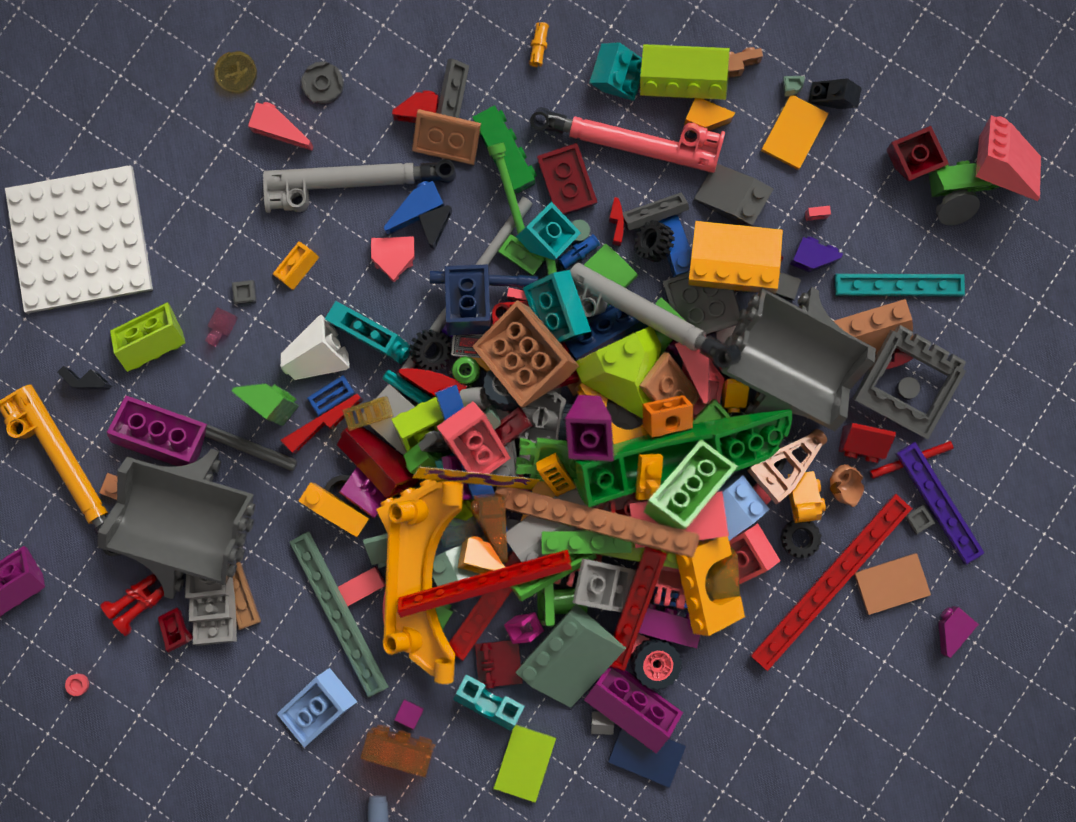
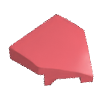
(393, 255)

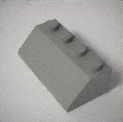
(526, 535)

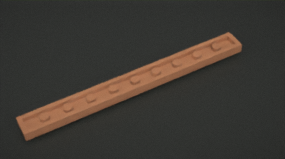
(600, 521)

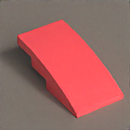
(708, 524)

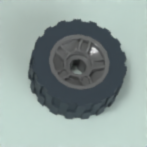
(498, 394)

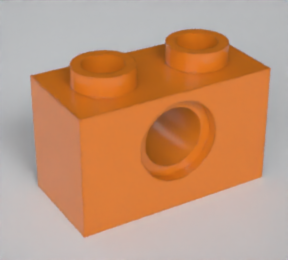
(667, 416)

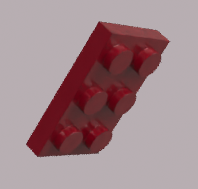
(567, 179)

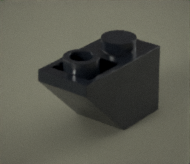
(835, 94)

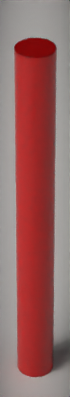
(897, 464)

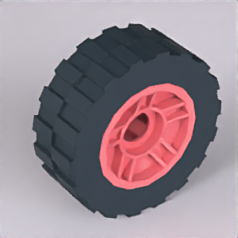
(668, 665)

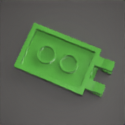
(541, 450)

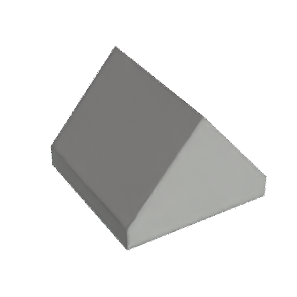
(601, 724)

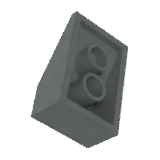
(733, 195)

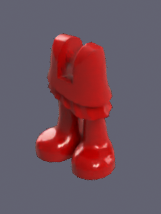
(137, 592)

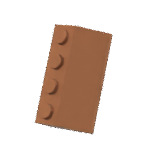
(874, 324)

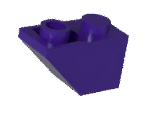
(813, 256)

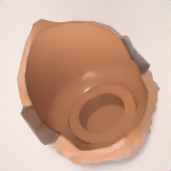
(847, 485)

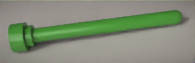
(498, 154)

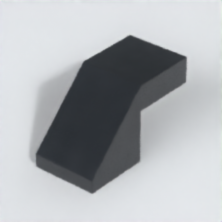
(90, 380)

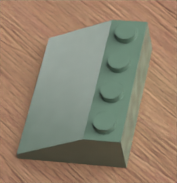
(570, 657)

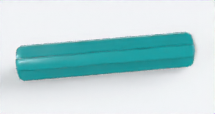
(405, 387)

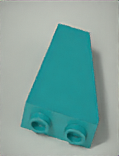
(368, 332)

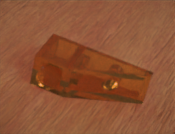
(491, 517)

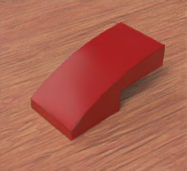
(617, 218)

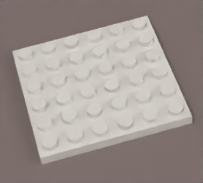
(78, 239)

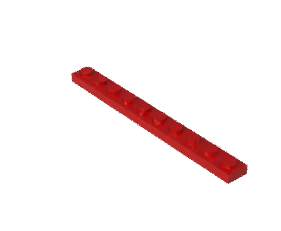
(831, 582)

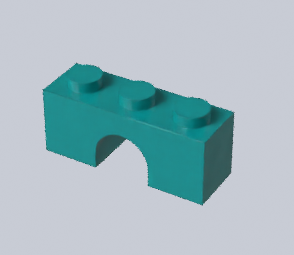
(497, 709)

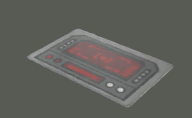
(463, 345)

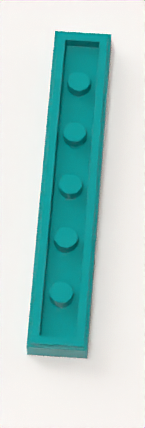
(900, 285)

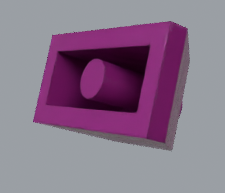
(954, 629)

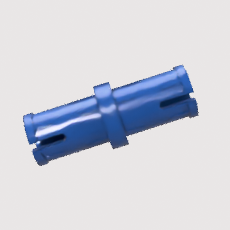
(578, 251)

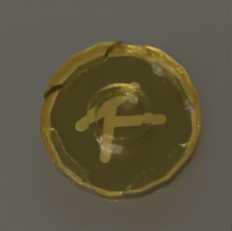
(235, 72)

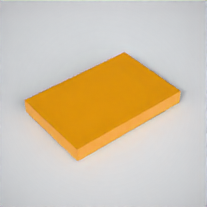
(794, 132)

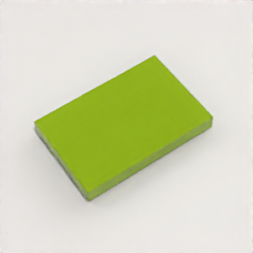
(525, 763)

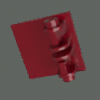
(498, 663)

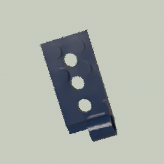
(600, 337)

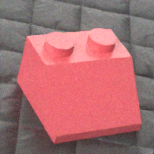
(753, 553)

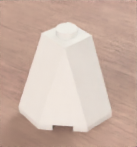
(315, 352)

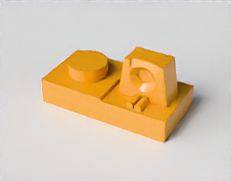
(648, 475)

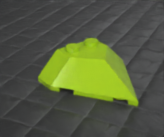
(621, 368)

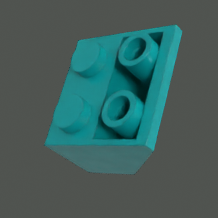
(617, 71)

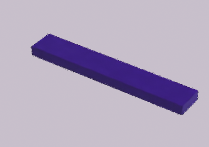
(939, 503)

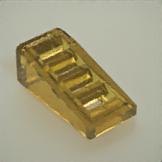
(386, 408)

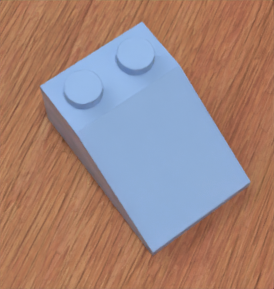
(741, 505)
(316, 707)

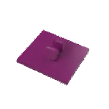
(363, 492)

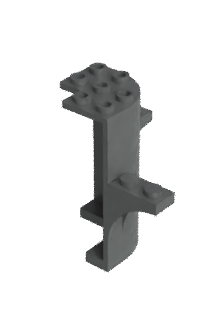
(797, 358)
(178, 521)

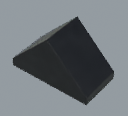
(434, 223)

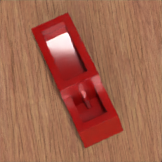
(429, 380)

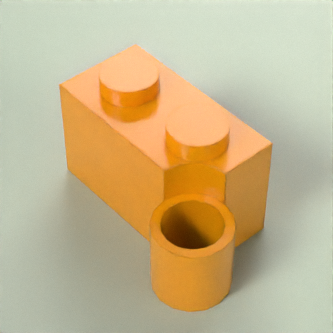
(806, 499)

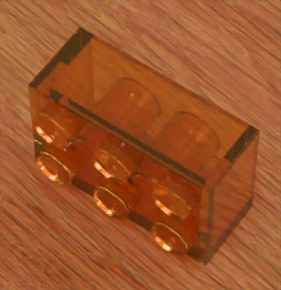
(398, 750)

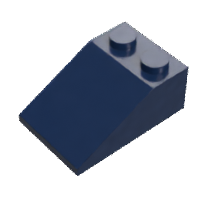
(467, 299)

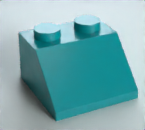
(548, 233)

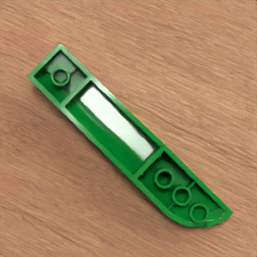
(741, 439)

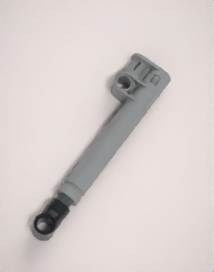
(285, 185)
(602, 291)

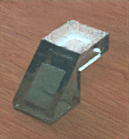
(460, 530)

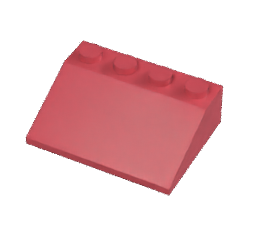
(1008, 159)

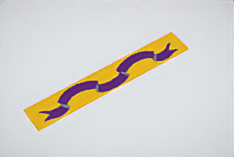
(475, 478)

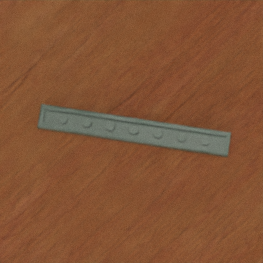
(338, 614)

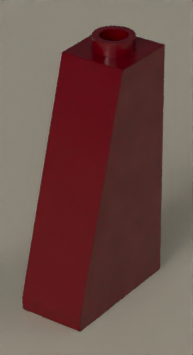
(377, 461)

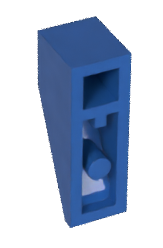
(420, 201)
(681, 253)

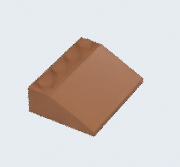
(524, 354)

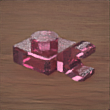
(221, 323)

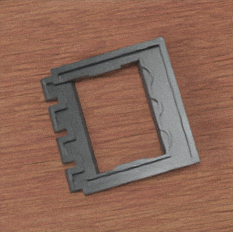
(897, 410)

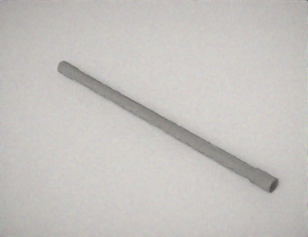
(524, 205)

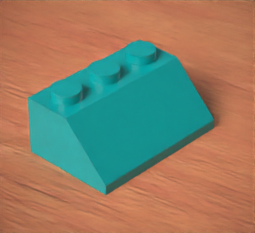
(558, 305)

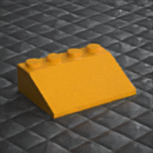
(735, 257)

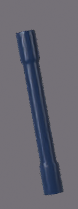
(519, 281)

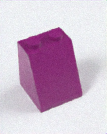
(589, 430)

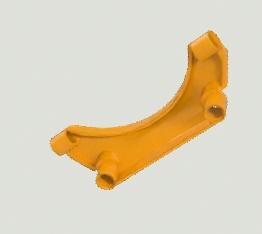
(411, 551)

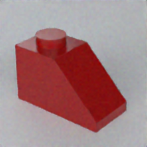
(408, 109)

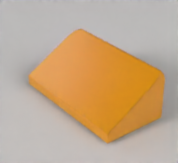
(295, 265)

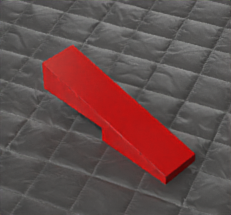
(331, 418)

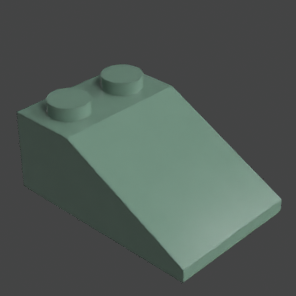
(446, 567)

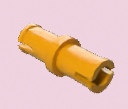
(539, 44)

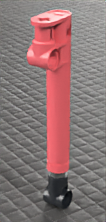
(696, 153)

